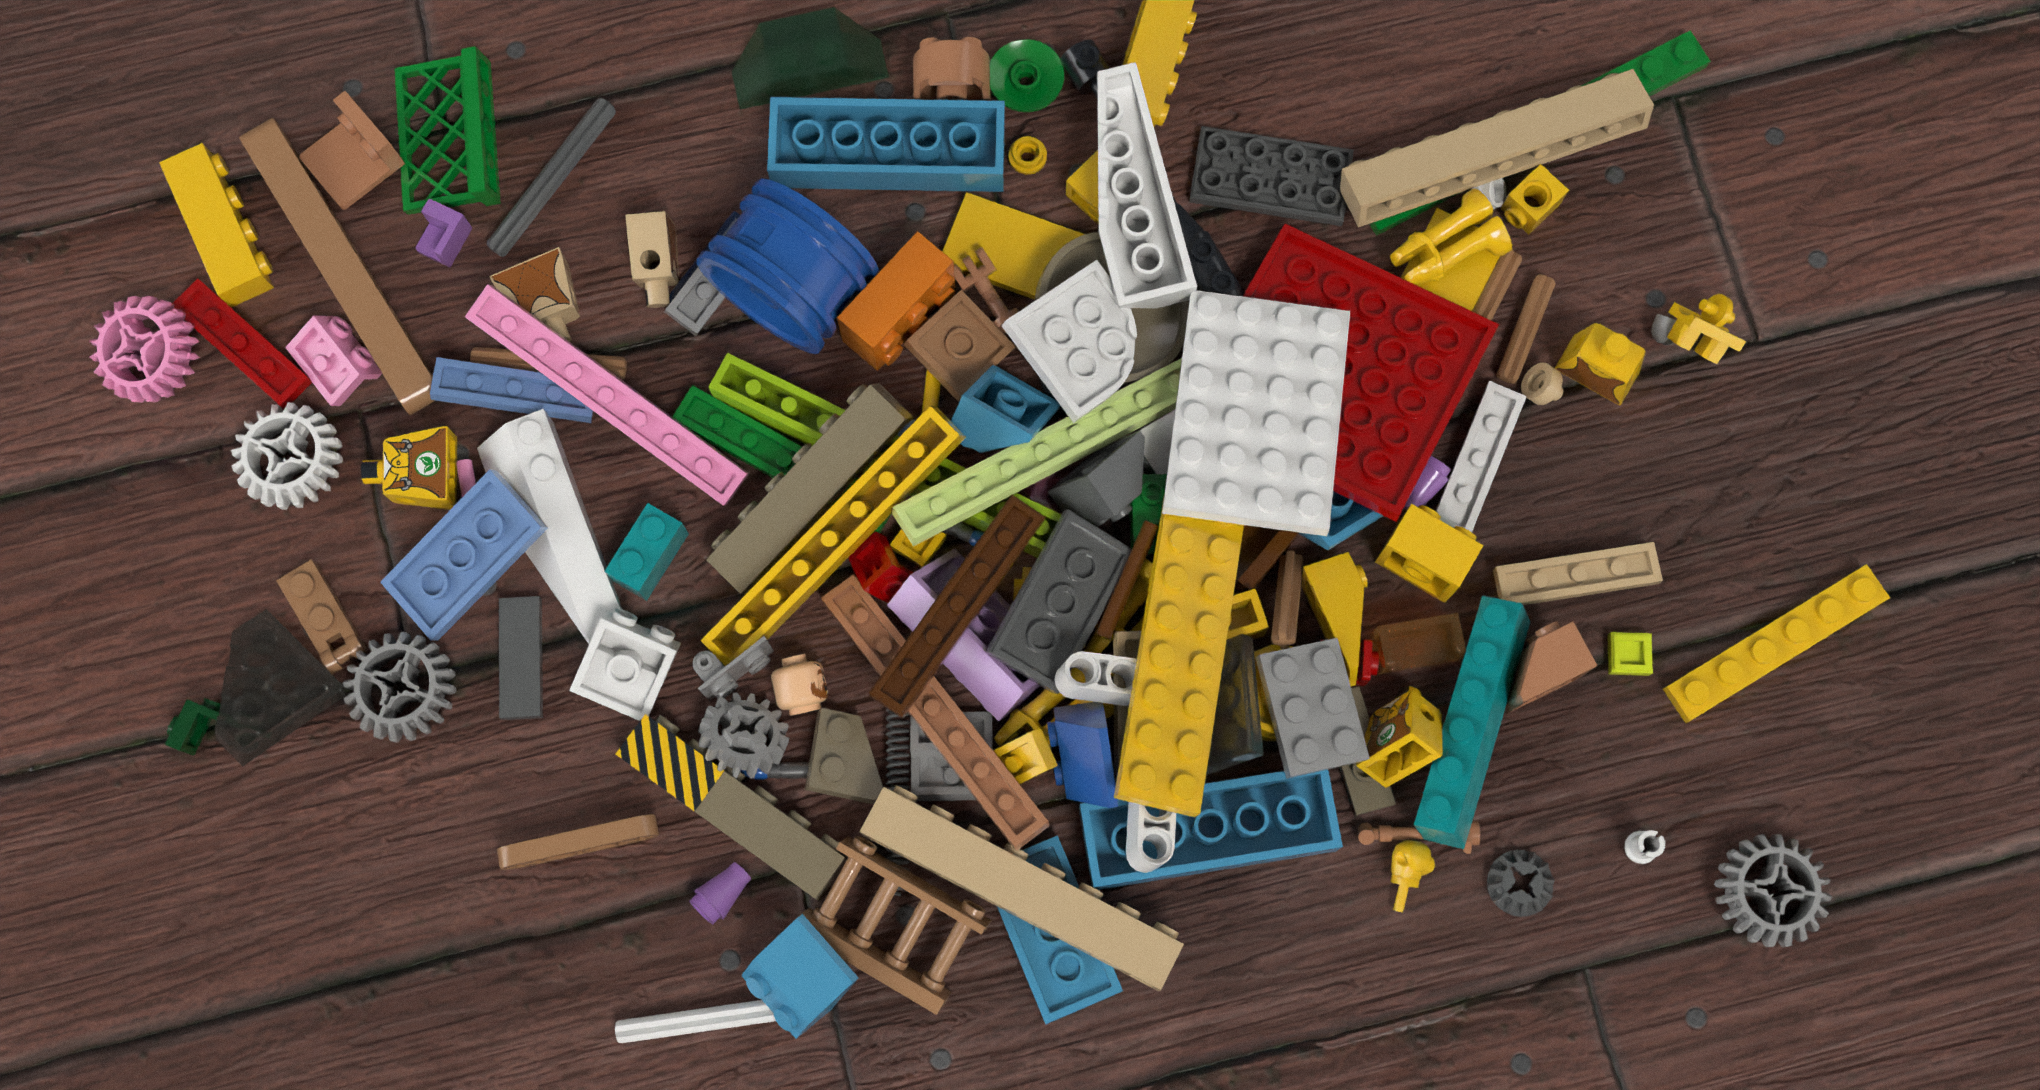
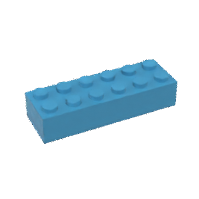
(887, 144)
(1238, 826)

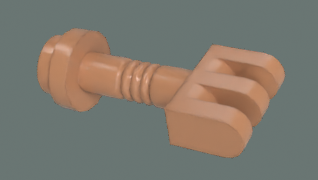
(979, 278)

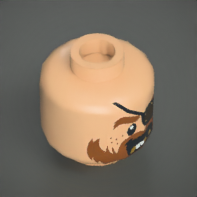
(799, 685)

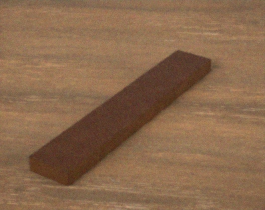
(957, 606)

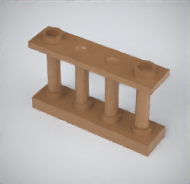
(892, 967)

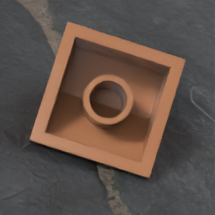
(1549, 662)

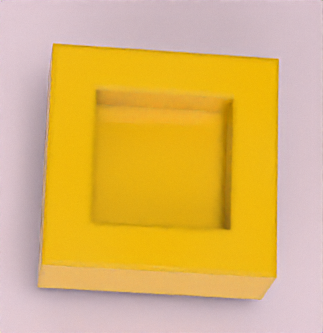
(921, 553)

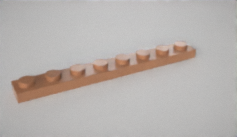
(940, 719)

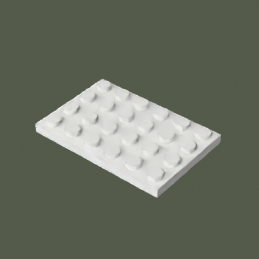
(1257, 413)

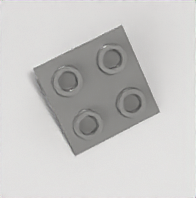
(722, 680)

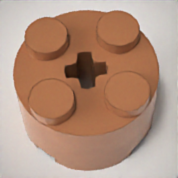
(951, 70)

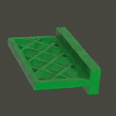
(476, 120)

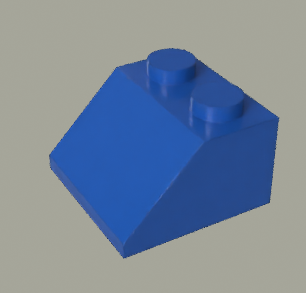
(1084, 753)

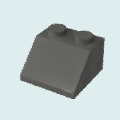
(1104, 482)

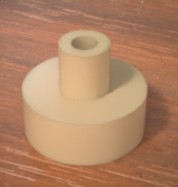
(1542, 384)

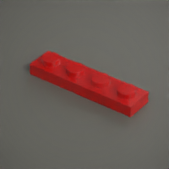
(241, 344)

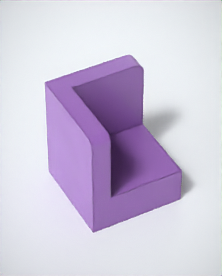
(444, 233)

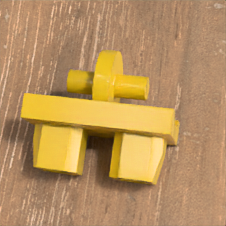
(1716, 338)

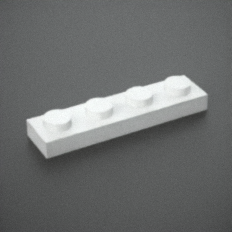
(1480, 456)

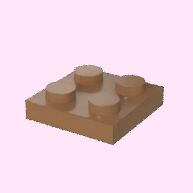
(959, 344)

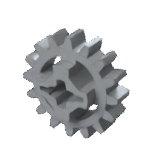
(743, 735)

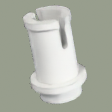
(1634, 846)

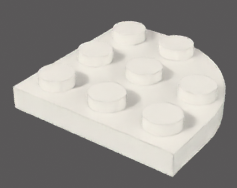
(1077, 340)

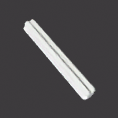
(693, 1021)

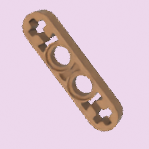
(577, 842)

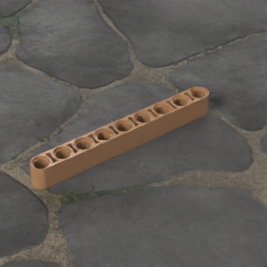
(340, 264)

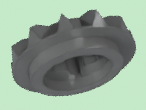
(1518, 902)

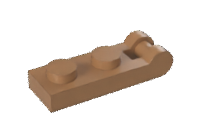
(321, 615)

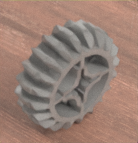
(395, 701)
(1770, 908)

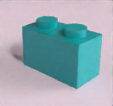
(647, 552)

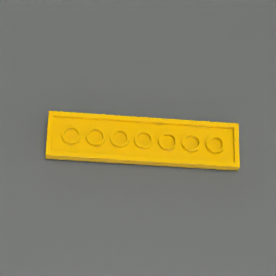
(1179, 664)

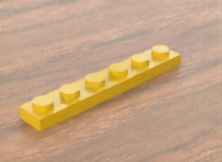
(1776, 643)

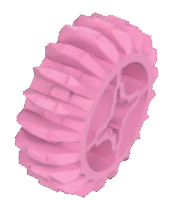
(159, 354)

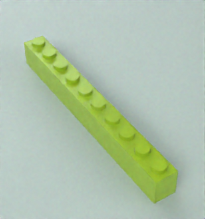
(802, 415)

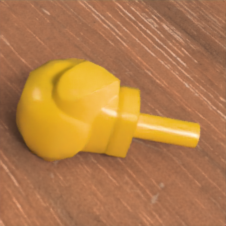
(1408, 864)

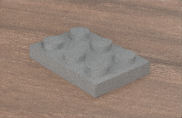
(1312, 708)

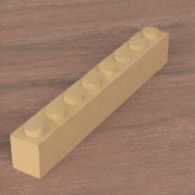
(1495, 147)
(1022, 888)

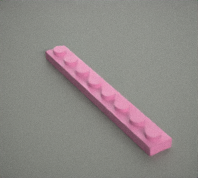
(606, 394)

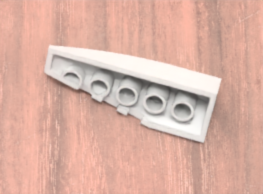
(1135, 199)
(567, 553)

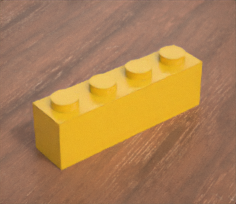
(1157, 47)
(217, 225)

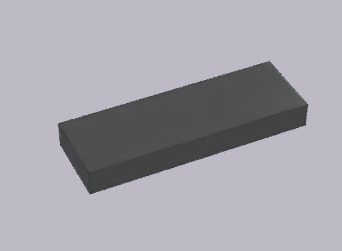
(520, 658)

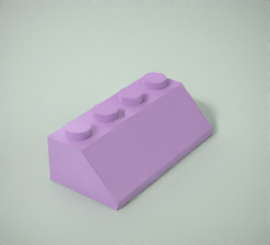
(988, 679)

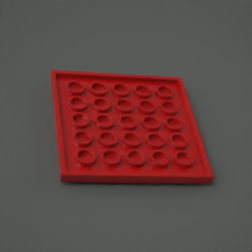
(1402, 366)

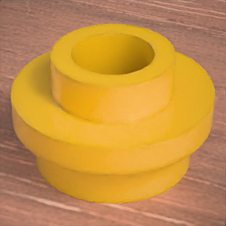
(1030, 145)

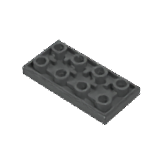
(1270, 176)

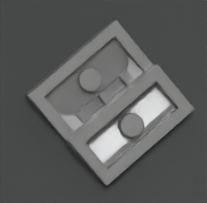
(930, 773)

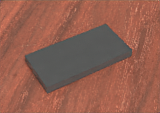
(1060, 600)

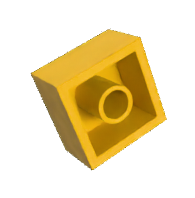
(1429, 552)

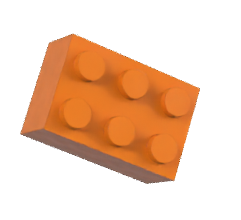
(897, 302)

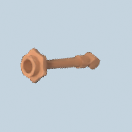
(1386, 833)

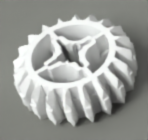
(295, 426)

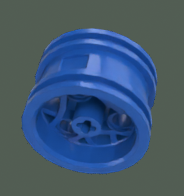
(788, 265)

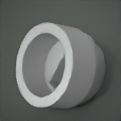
(1660, 329)

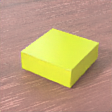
(1630, 654)

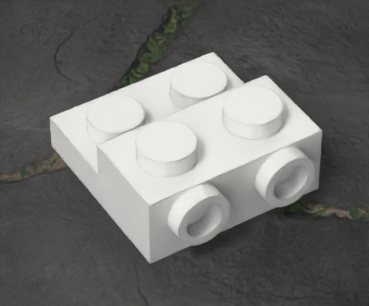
(625, 664)

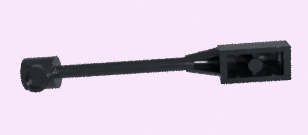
(1208, 264)

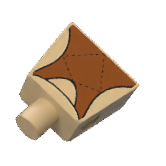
(652, 240)
(543, 289)

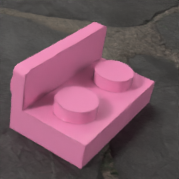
(332, 357)

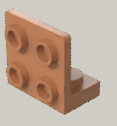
(351, 155)

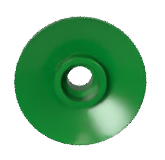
(1030, 60)

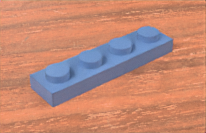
(504, 390)

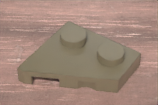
(842, 758)

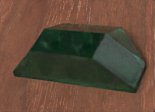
(806, 57)

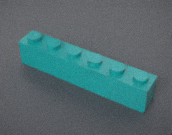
(1473, 722)

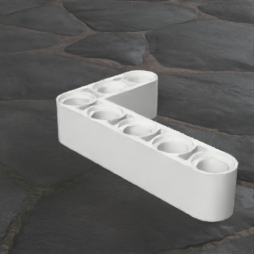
(1100, 688)

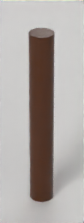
(1127, 580)

